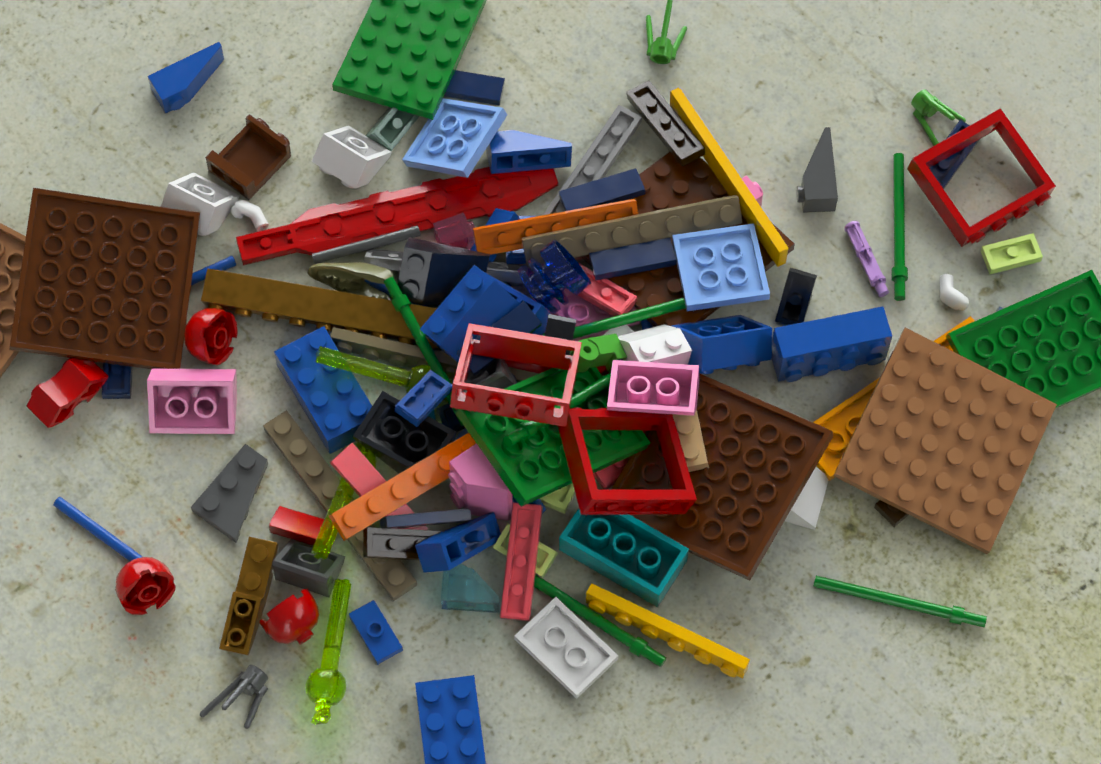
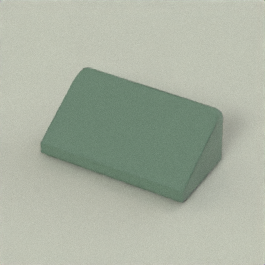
(391, 127)

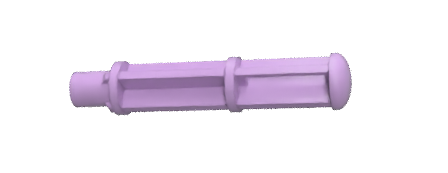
(866, 257)

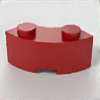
(57, 397)

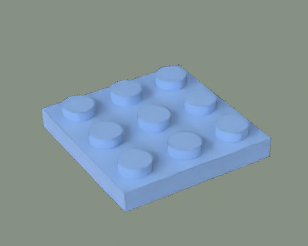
(455, 137)
(720, 267)

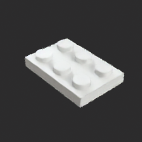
(566, 647)

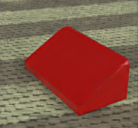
(295, 525)

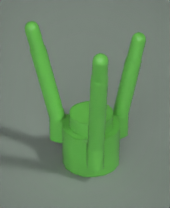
(662, 50)
(927, 106)

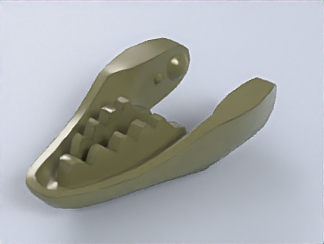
(350, 277)

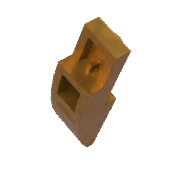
(250, 596)

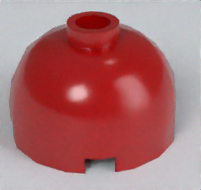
(210, 335)
(144, 584)
(292, 619)

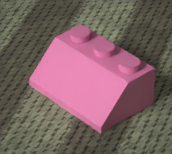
(653, 387)
(192, 401)
(478, 485)

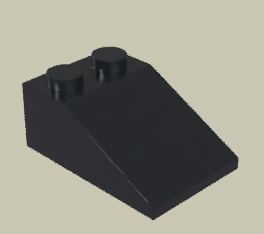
(434, 269)
(398, 440)

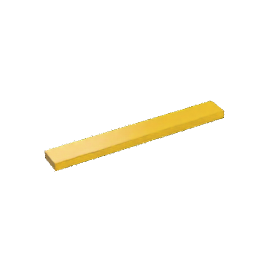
(730, 179)

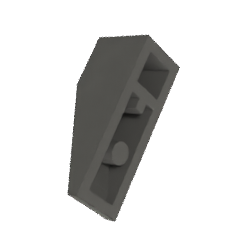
(818, 183)

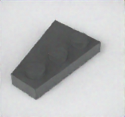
(229, 496)

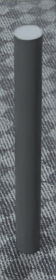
(366, 244)

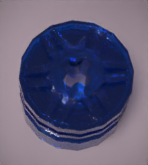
(554, 276)

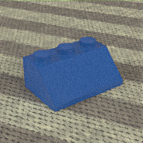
(474, 301)
(727, 343)

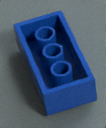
(831, 344)
(326, 394)
(450, 721)

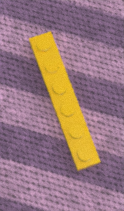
(674, 634)

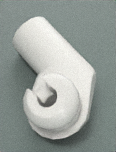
(252, 211)
(951, 296)

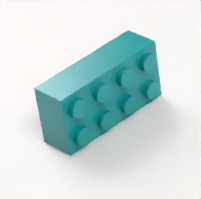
(625, 553)

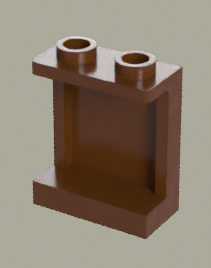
(250, 157)

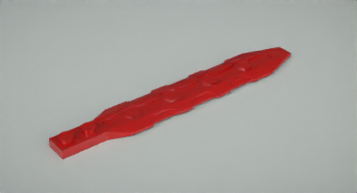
(392, 211)

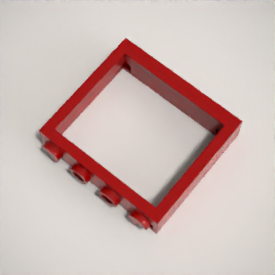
(945, 207)
(519, 348)
(624, 501)

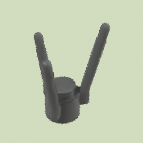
(249, 682)

